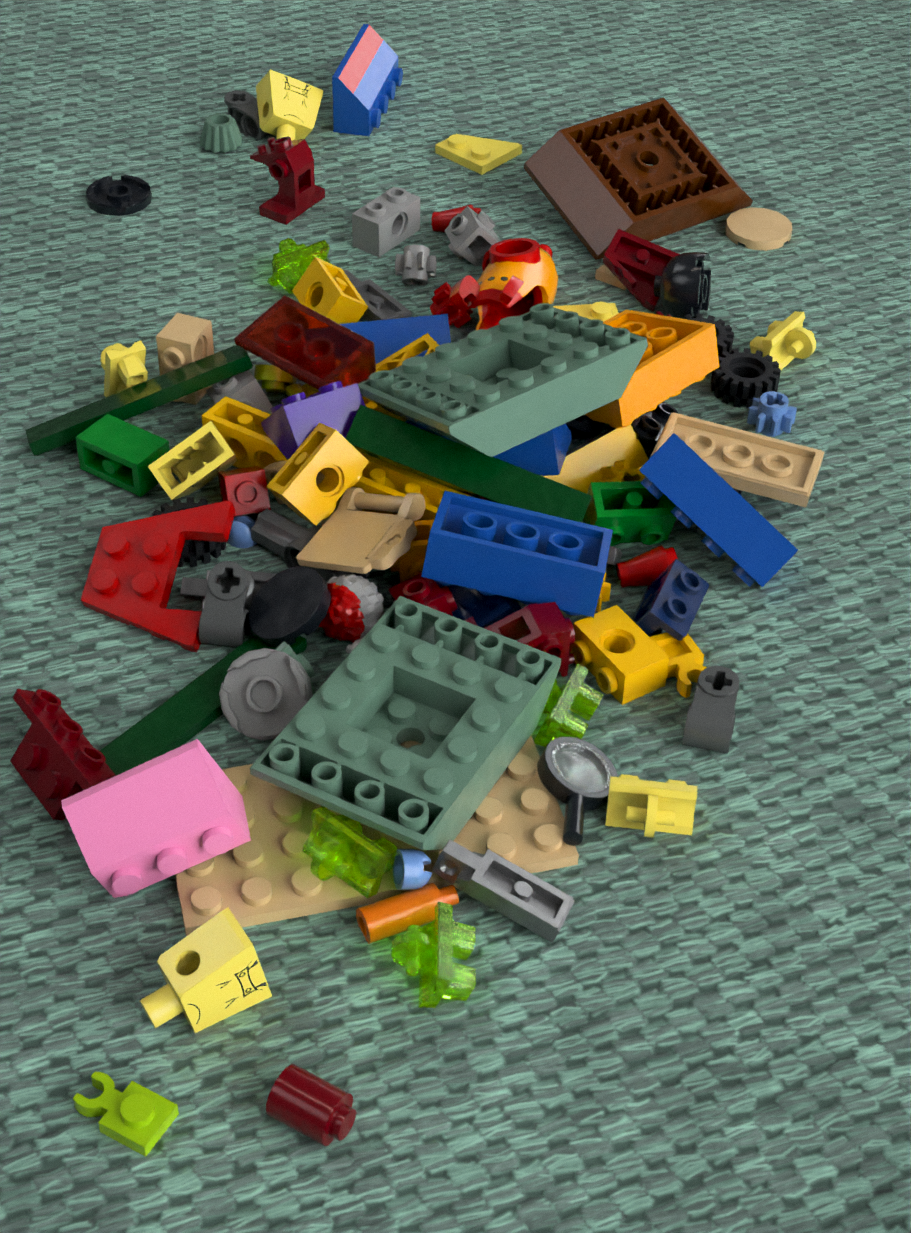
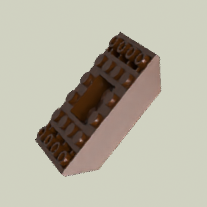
(601, 182)

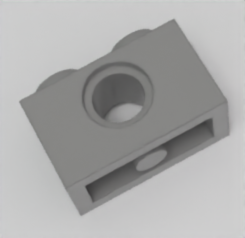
(386, 221)

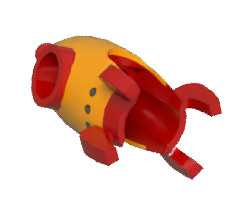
(513, 282)

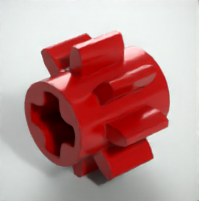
(457, 313)

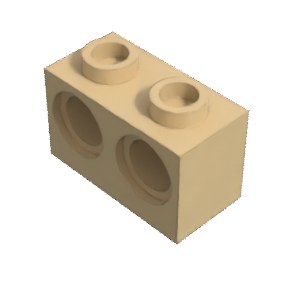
(184, 342)

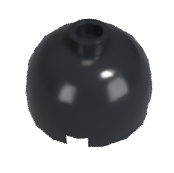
(684, 285)

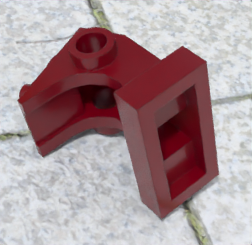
(293, 167)
(541, 628)

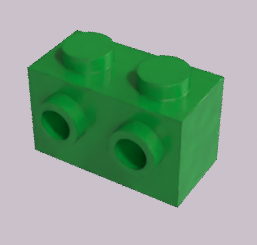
(120, 453)
(630, 512)

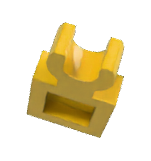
(684, 660)

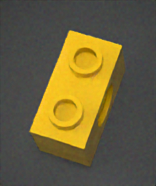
(330, 293)
(297, 478)
(619, 655)

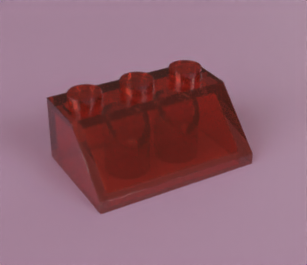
(309, 345)

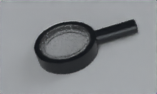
(578, 777)

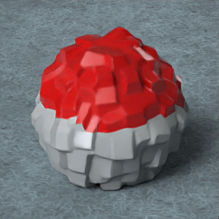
(353, 608)

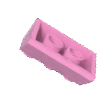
(157, 819)

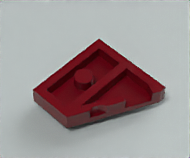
(637, 264)

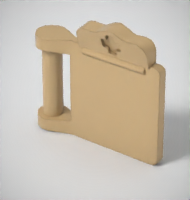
(361, 539)

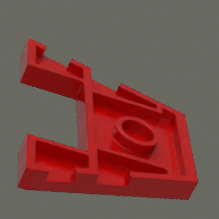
(138, 566)

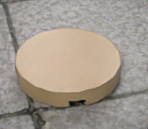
(758, 228)

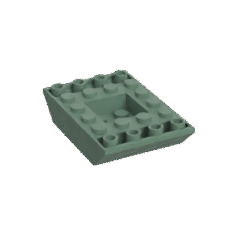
(511, 379)
(420, 680)

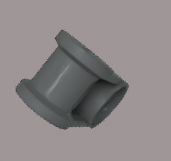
(245, 111)
(226, 612)
(712, 712)

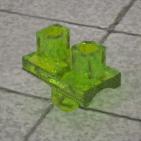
(293, 261)
(574, 697)
(343, 851)
(431, 953)

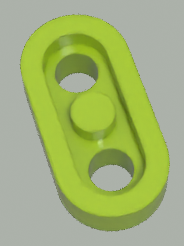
(273, 378)

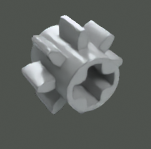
(415, 265)

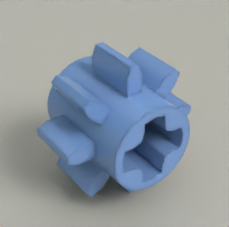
(771, 414)

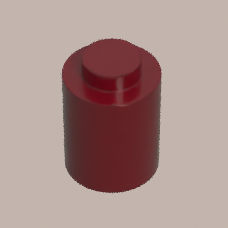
(311, 1105)

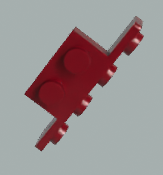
(55, 753)

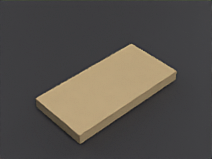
(750, 459)

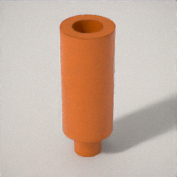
(402, 910)

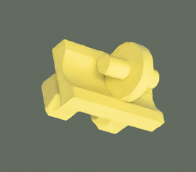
(786, 340)
(123, 367)
(651, 805)

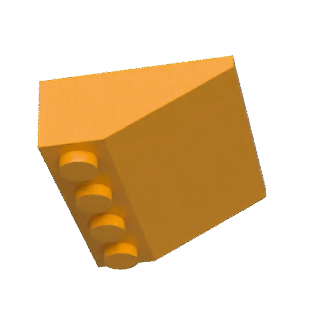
(675, 357)

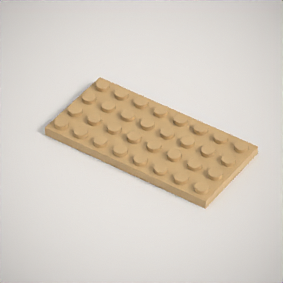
(273, 877)

